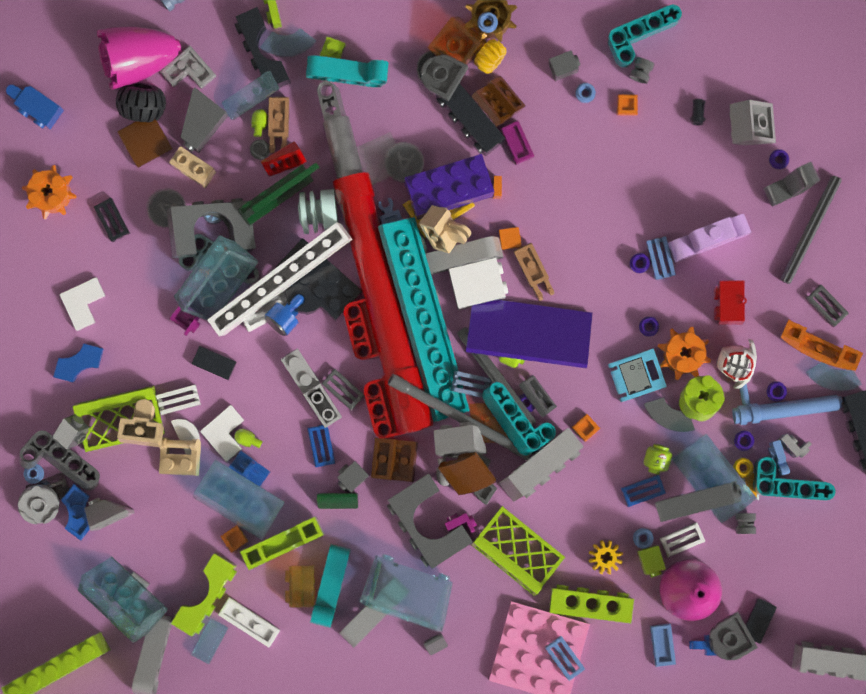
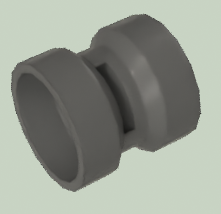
(642, 70)
(746, 523)

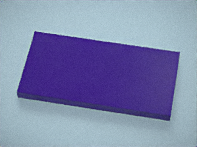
(530, 333)

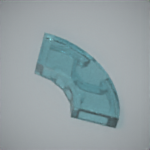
(288, 45)
(833, 379)

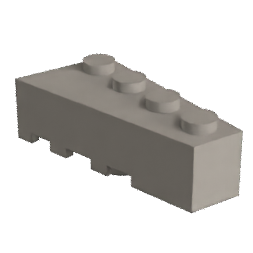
(541, 465)
(829, 661)

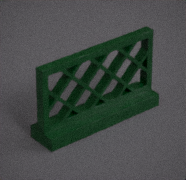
(277, 193)

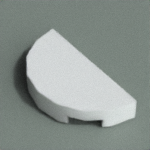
(185, 431)

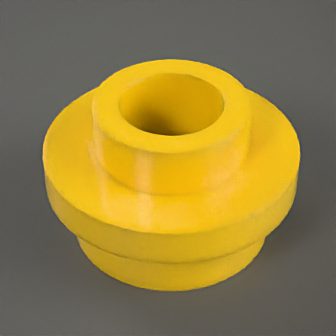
(747, 463)

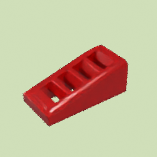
(294, 156)

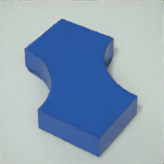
(86, 358)
(76, 501)

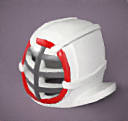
(734, 363)

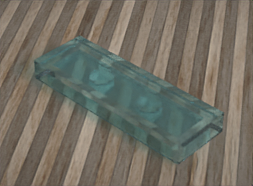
(250, 95)

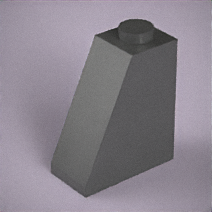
(201, 121)

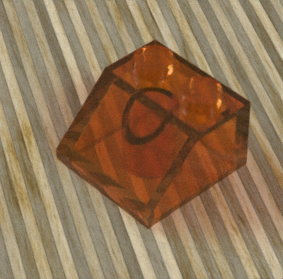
(457, 41)

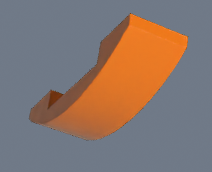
(820, 349)

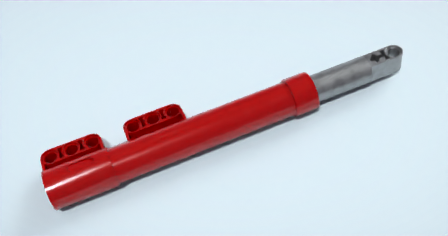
(380, 309)

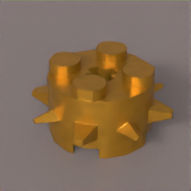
(497, 7)

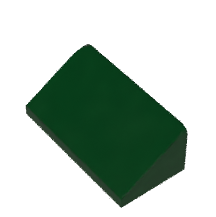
(337, 500)

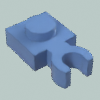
(390, 215)
(777, 453)

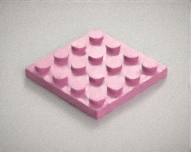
(522, 654)

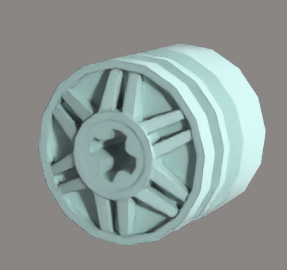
(317, 211)

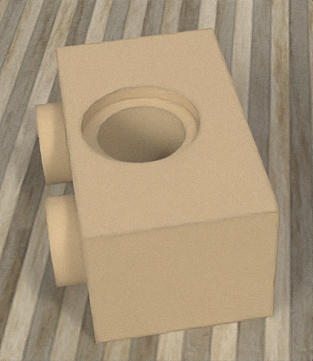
(192, 167)

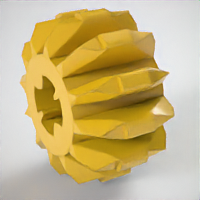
(490, 56)
(608, 563)

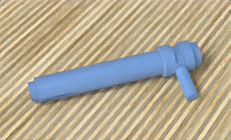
(755, 413)

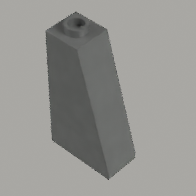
(698, 501)

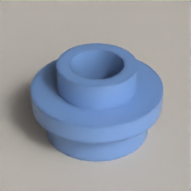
(487, 16)
(588, 87)
(40, 474)
(649, 540)

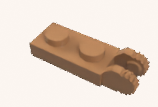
(278, 121)
(533, 269)

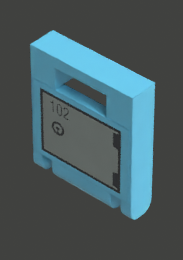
(634, 376)

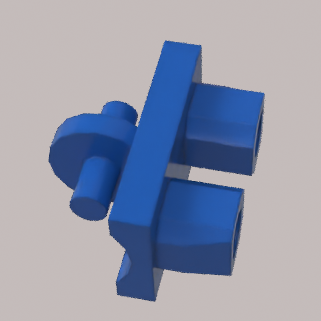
(249, 468)

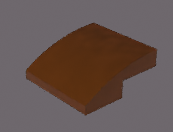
(498, 100)
(144, 141)
(394, 460)
(467, 473)

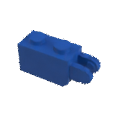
(36, 105)

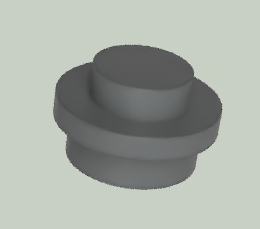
(259, 149)

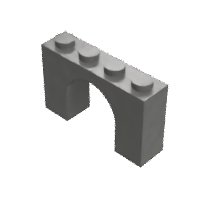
(183, 219)
(433, 550)

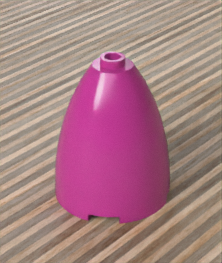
(134, 53)
(680, 589)

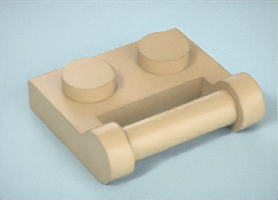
(178, 463)

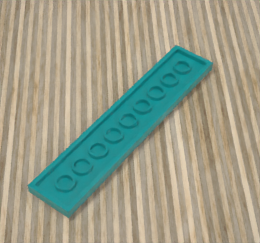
(422, 313)

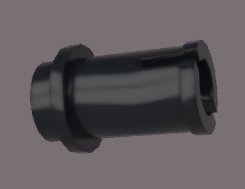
(698, 112)

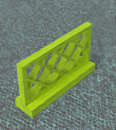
(110, 402)
(511, 567)

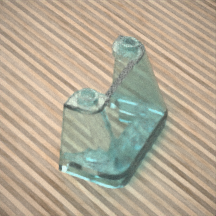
(407, 593)

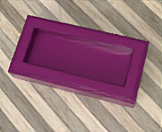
(517, 142)

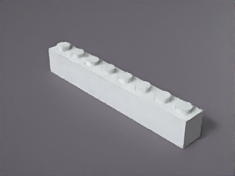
(279, 279)

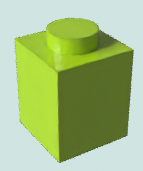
(651, 561)

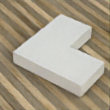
(77, 301)
(218, 433)

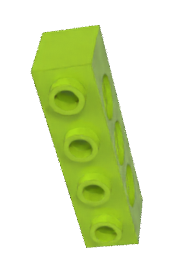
(622, 613)

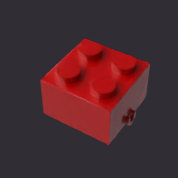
(730, 302)

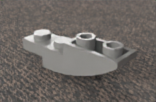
(311, 388)

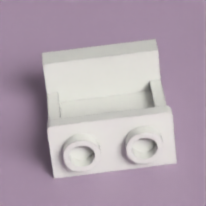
(478, 283)

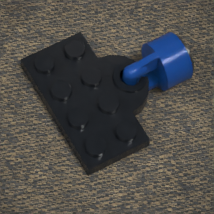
(320, 288)

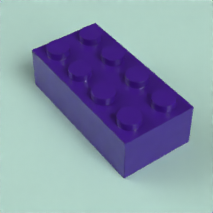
(449, 185)

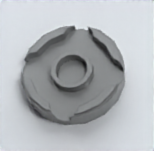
(38, 504)

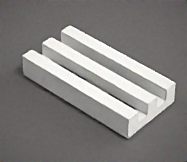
(165, 411)
(666, 546)

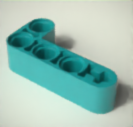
(645, 31)
(347, 71)
(498, 392)
(793, 485)
(330, 586)

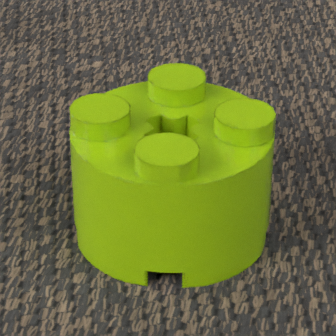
(705, 388)

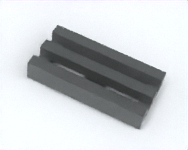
(829, 319)
(330, 378)
(537, 395)

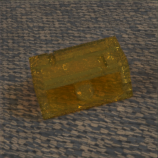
(301, 586)

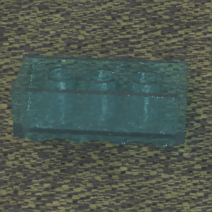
(215, 278)
(707, 467)
(238, 499)
(121, 599)

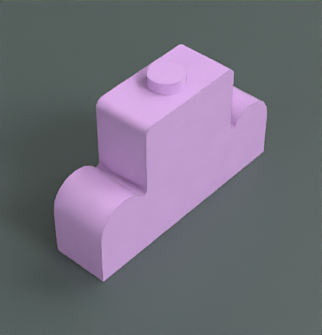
(709, 237)

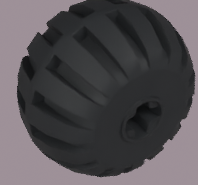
(140, 102)

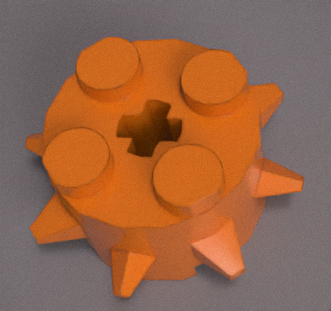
(56, 200)
(688, 342)

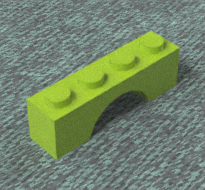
(282, 543)
(190, 618)

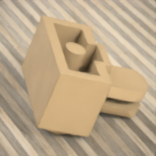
(443, 230)
(142, 428)

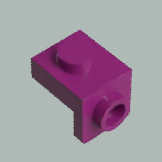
(185, 320)
(456, 520)

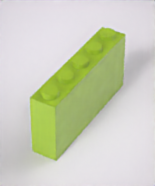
(58, 666)

